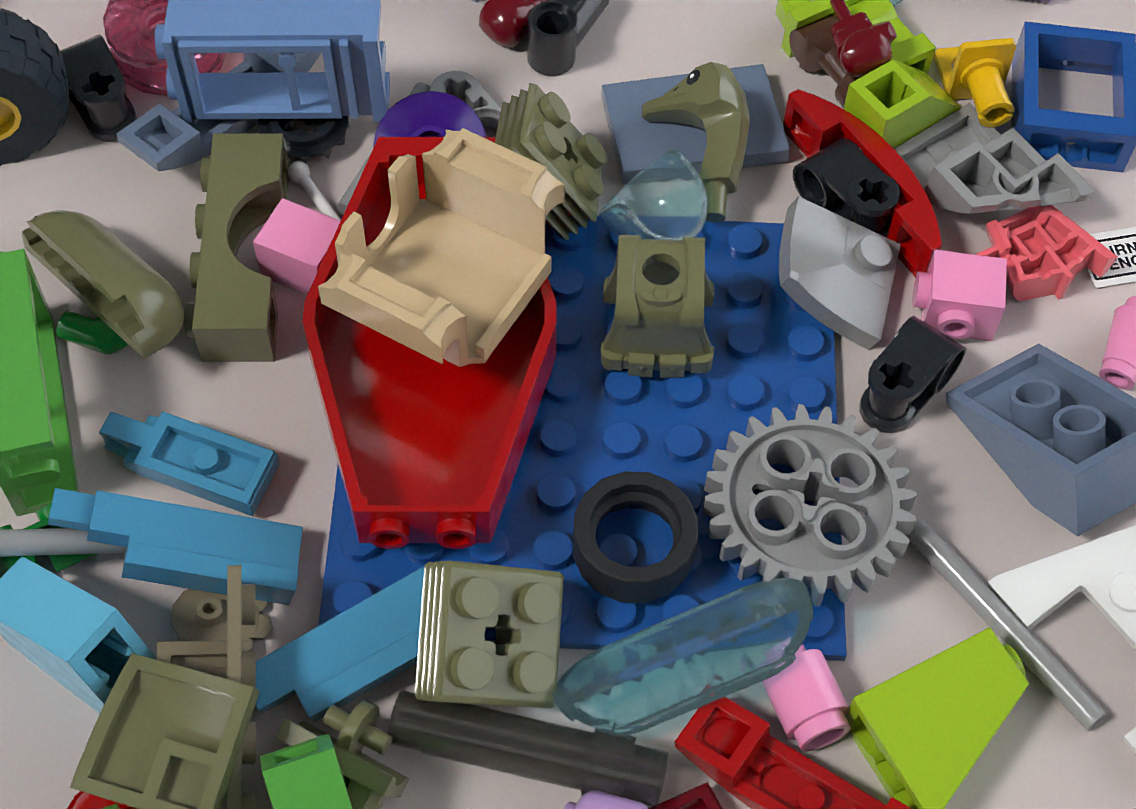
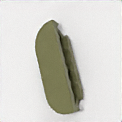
(107, 278)

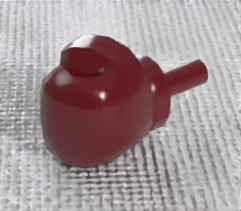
(506, 20)
(859, 42)

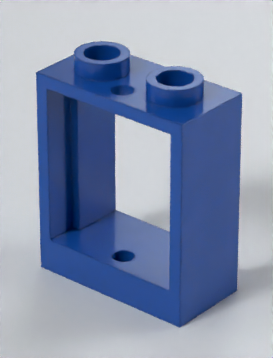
(1098, 139)

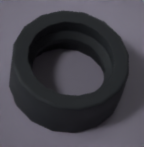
(634, 491)

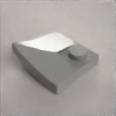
(837, 271)

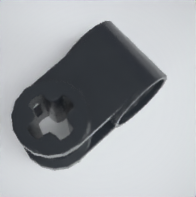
(97, 88)
(848, 185)
(908, 375)

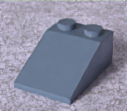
(1055, 435)

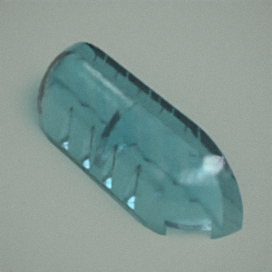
(688, 658)

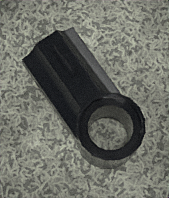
(557, 30)

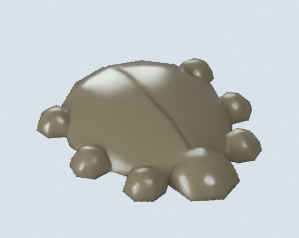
(203, 617)

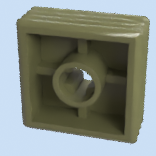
(541, 130)
(452, 648)

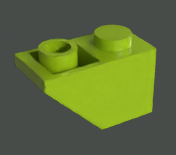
(898, 101)

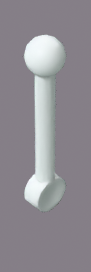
(299, 173)

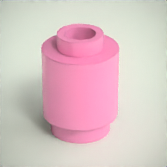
(809, 701)

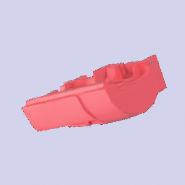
(1044, 251)

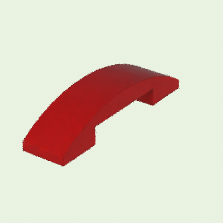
(817, 123)
(761, 770)

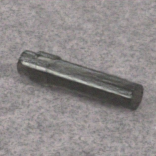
(530, 748)

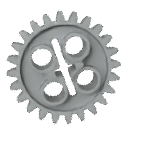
(817, 454)

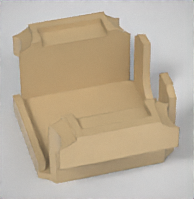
(451, 265)

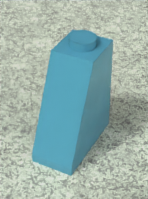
(66, 631)

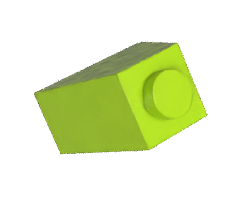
(937, 718)

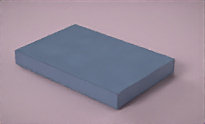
(642, 142)

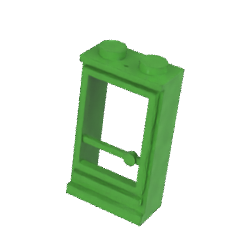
(33, 408)

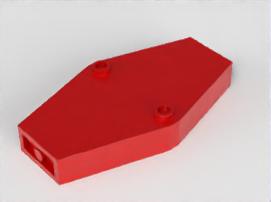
(416, 439)

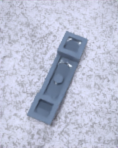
(170, 142)

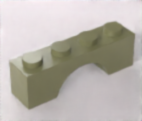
(234, 305)

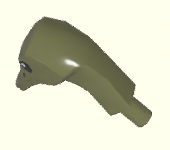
(717, 103)

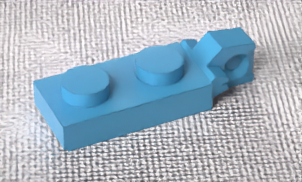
(193, 458)

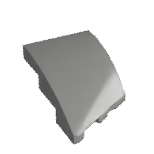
(982, 171)

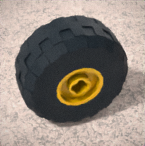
(31, 88)

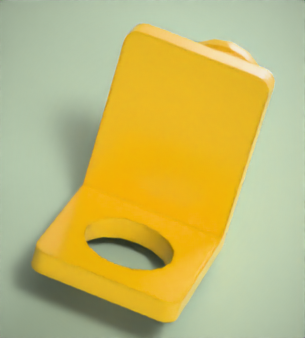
(980, 75)

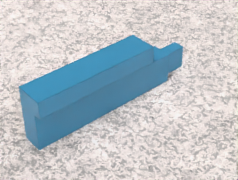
(186, 543)
(346, 652)

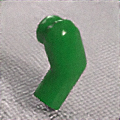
(89, 333)

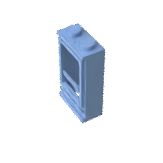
(340, 29)

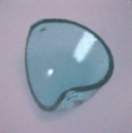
(660, 201)

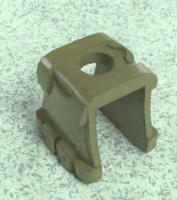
(658, 308)

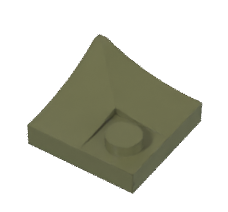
(166, 737)

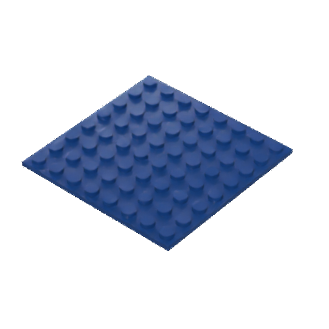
(612, 423)

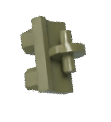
(365, 778)

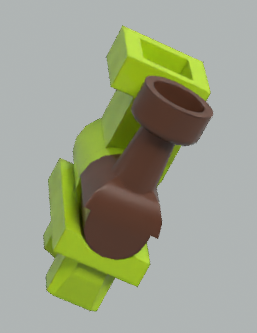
(811, 43)

